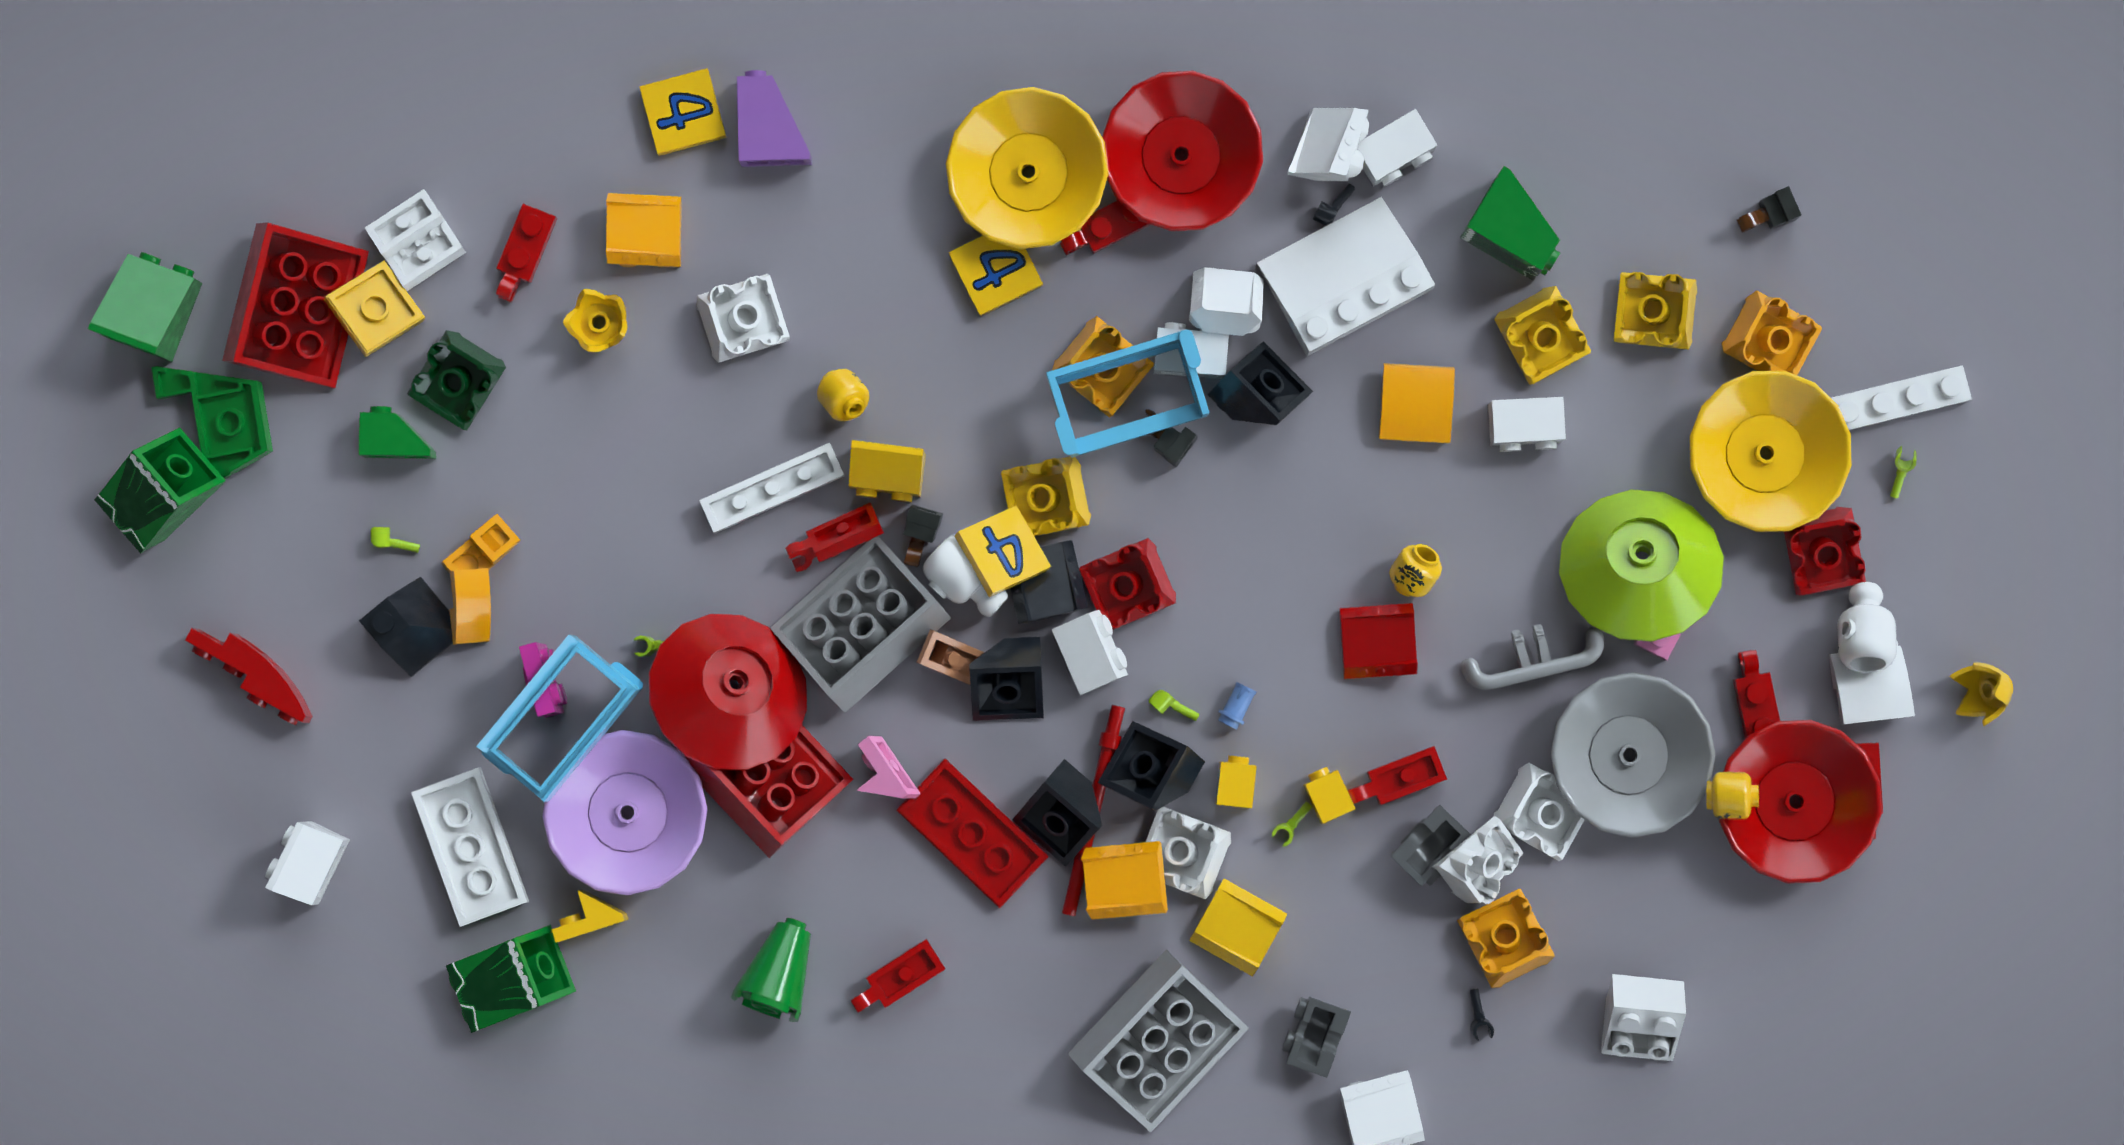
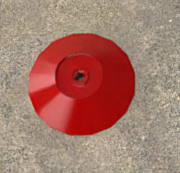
(1187, 114)
(708, 716)
(1836, 808)

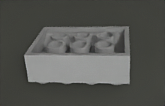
(860, 623)
(1158, 1041)

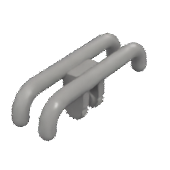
(1545, 667)

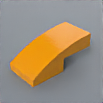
(484, 547)
(471, 606)

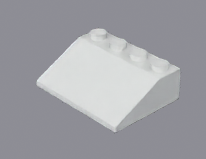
(1345, 276)

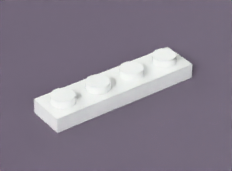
(1904, 398)
(772, 488)

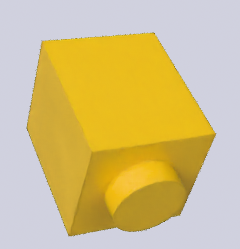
(1236, 782)
(1328, 794)

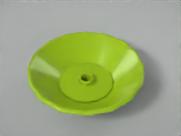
(1636, 595)

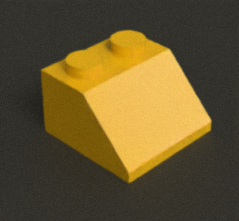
(886, 470)

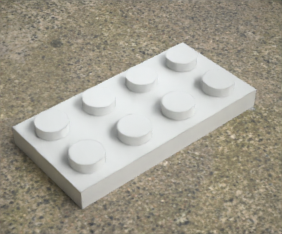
(470, 846)

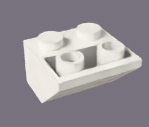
(306, 862)
(1643, 1017)

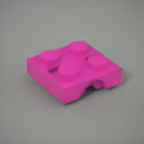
(551, 701)

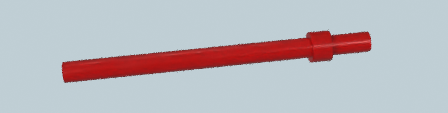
(1109, 743)

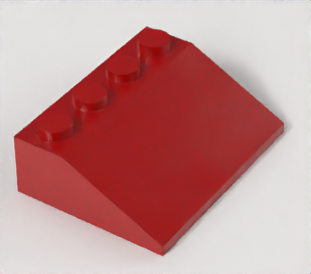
(281, 308)
(780, 795)

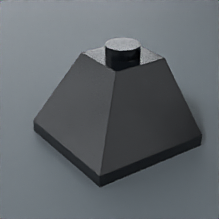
(1260, 388)
(411, 626)
(1008, 681)
(1151, 768)
(1061, 813)

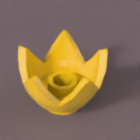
(589, 306)
(1987, 691)

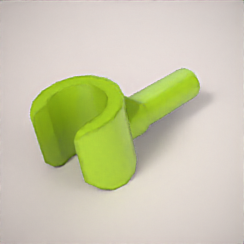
(1902, 469)
(381, 539)
(653, 645)
(1162, 700)
(1293, 822)

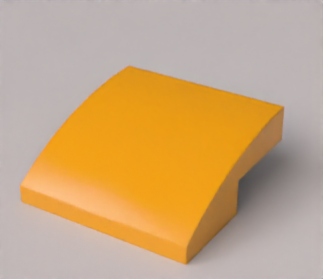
(1416, 403)

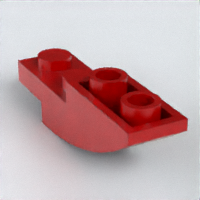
(265, 678)

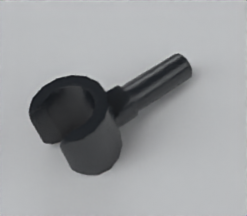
(1326, 213)
(1479, 1016)

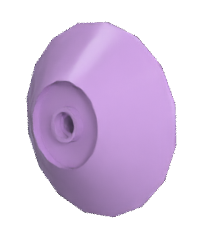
(620, 853)

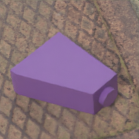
(765, 125)

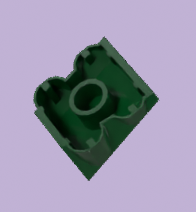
(456, 379)

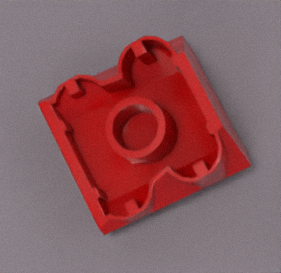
(1826, 553)
(1128, 583)
(1378, 641)

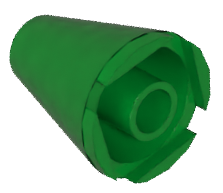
(777, 972)

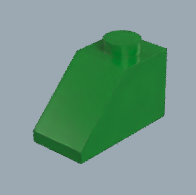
(390, 436)

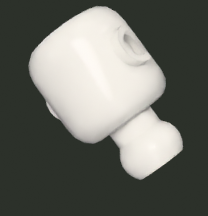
(955, 578)
(1866, 631)

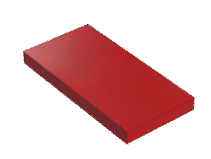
(972, 833)

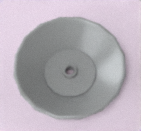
(1669, 746)

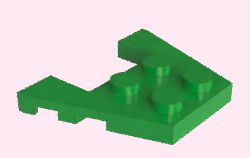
(227, 415)

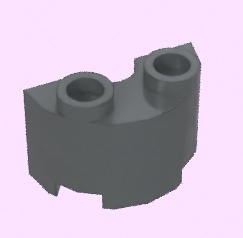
(1429, 844)
(1316, 1035)

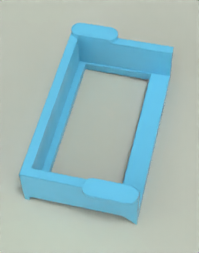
(1190, 357)
(616, 672)

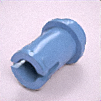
(1236, 706)

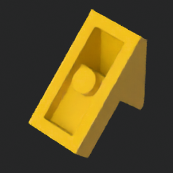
(597, 914)

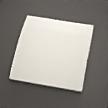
(415, 240)
(1872, 694)

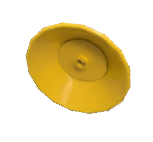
(1022, 131)
(1806, 446)

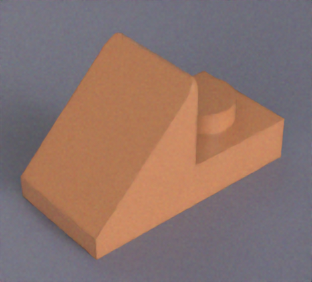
(948, 656)

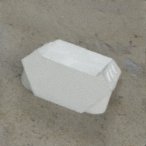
(1331, 144)
(1226, 301)
(742, 318)
(1539, 812)
(1189, 851)
(1480, 863)
(1382, 1111)

